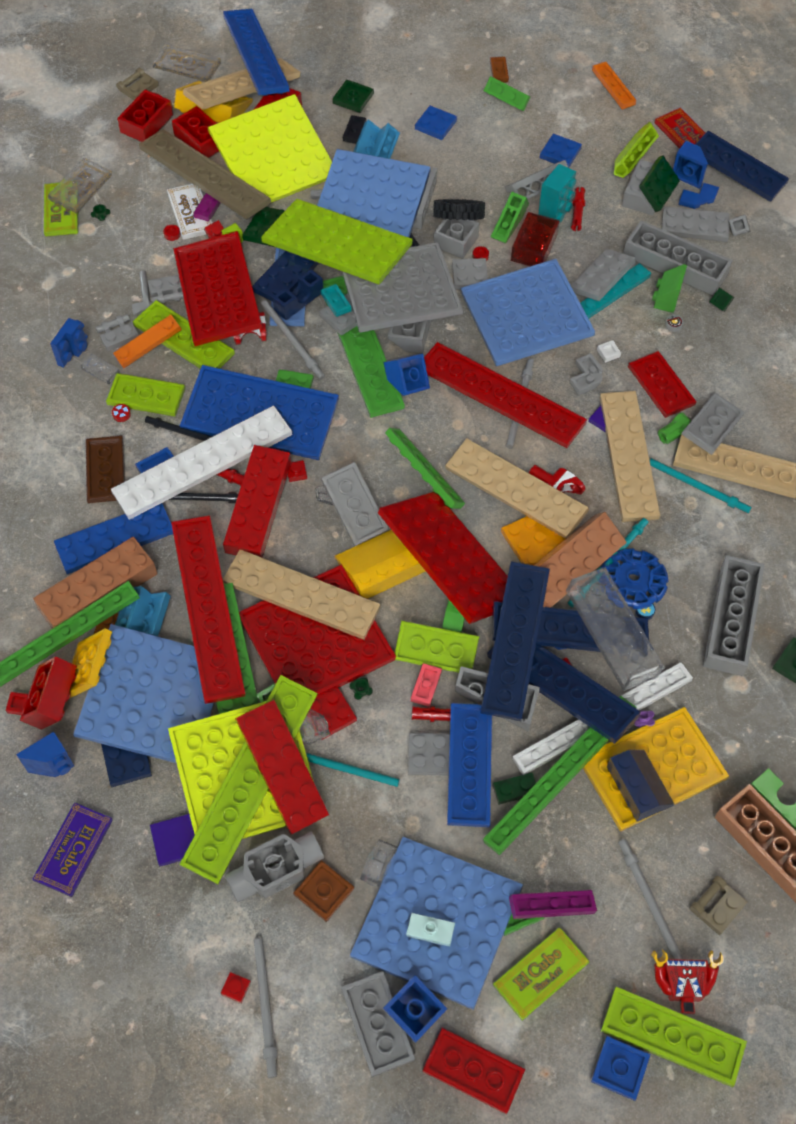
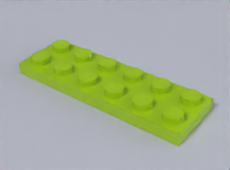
(210, 354)
(674, 1036)

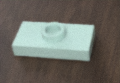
(430, 929)

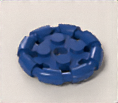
(646, 576)

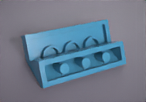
(377, 141)
(145, 613)

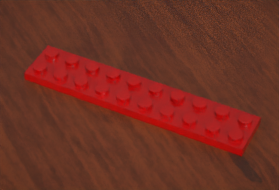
(503, 395)
(208, 610)

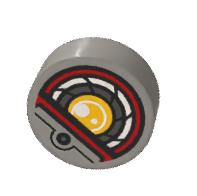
(674, 323)

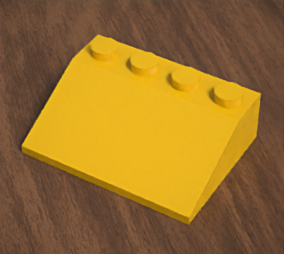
(218, 112)
(379, 564)

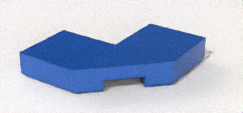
(694, 200)

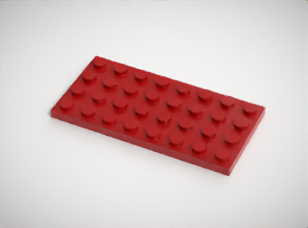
(217, 288)
(448, 554)

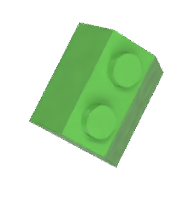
(669, 289)

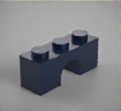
(308, 289)

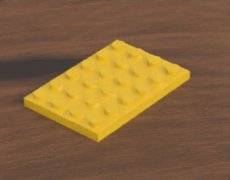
(677, 754)

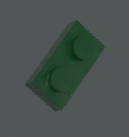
(513, 788)

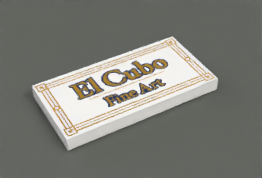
(184, 202)

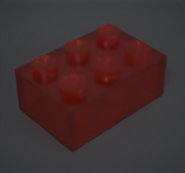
(534, 239)

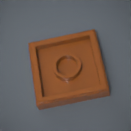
(323, 891)

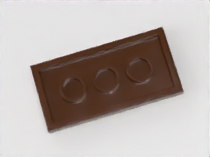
(104, 467)

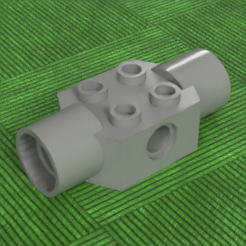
(274, 866)

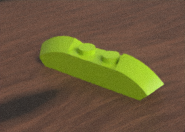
(635, 150)

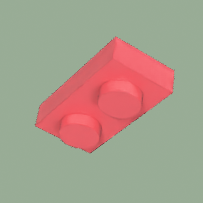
(426, 685)

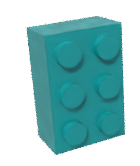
(557, 193)

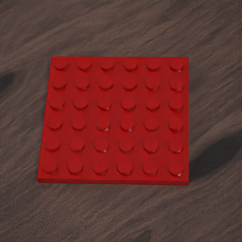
(310, 650)

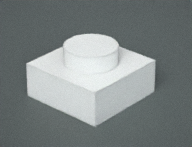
(608, 351)

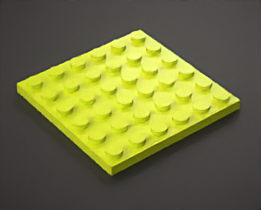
(273, 149)
(204, 758)

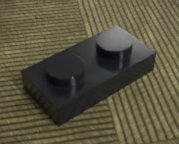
(354, 129)

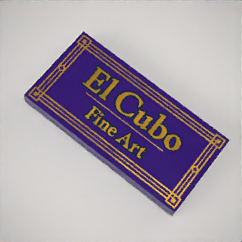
(72, 849)

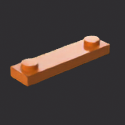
(614, 85)
(147, 341)

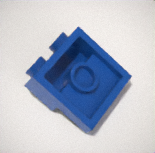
(69, 342)

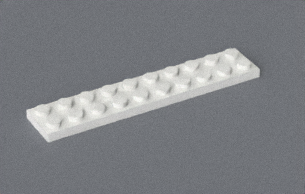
(200, 462)

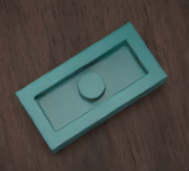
(336, 300)

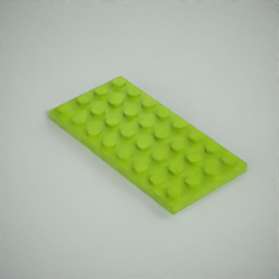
(337, 241)

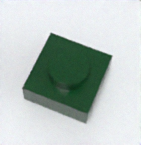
(722, 299)

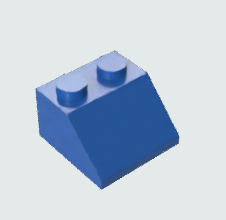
(690, 164)
(407, 374)
(46, 757)
(415, 1008)

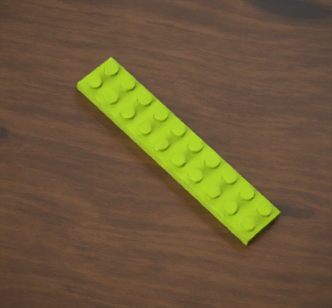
(241, 792)

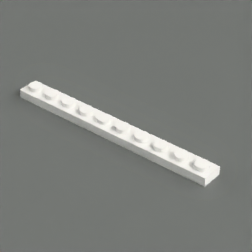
(564, 739)

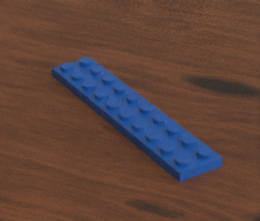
(256, 52)

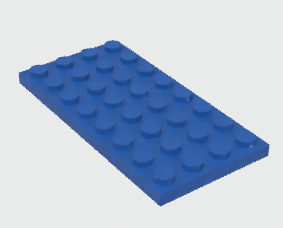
(228, 398)

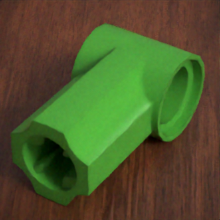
(674, 429)

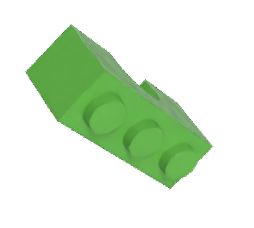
(767, 786)

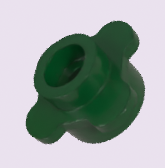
(100, 212)
(362, 682)

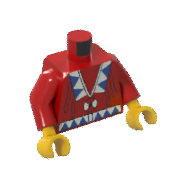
(686, 979)

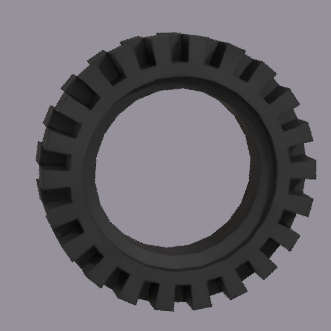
(459, 209)

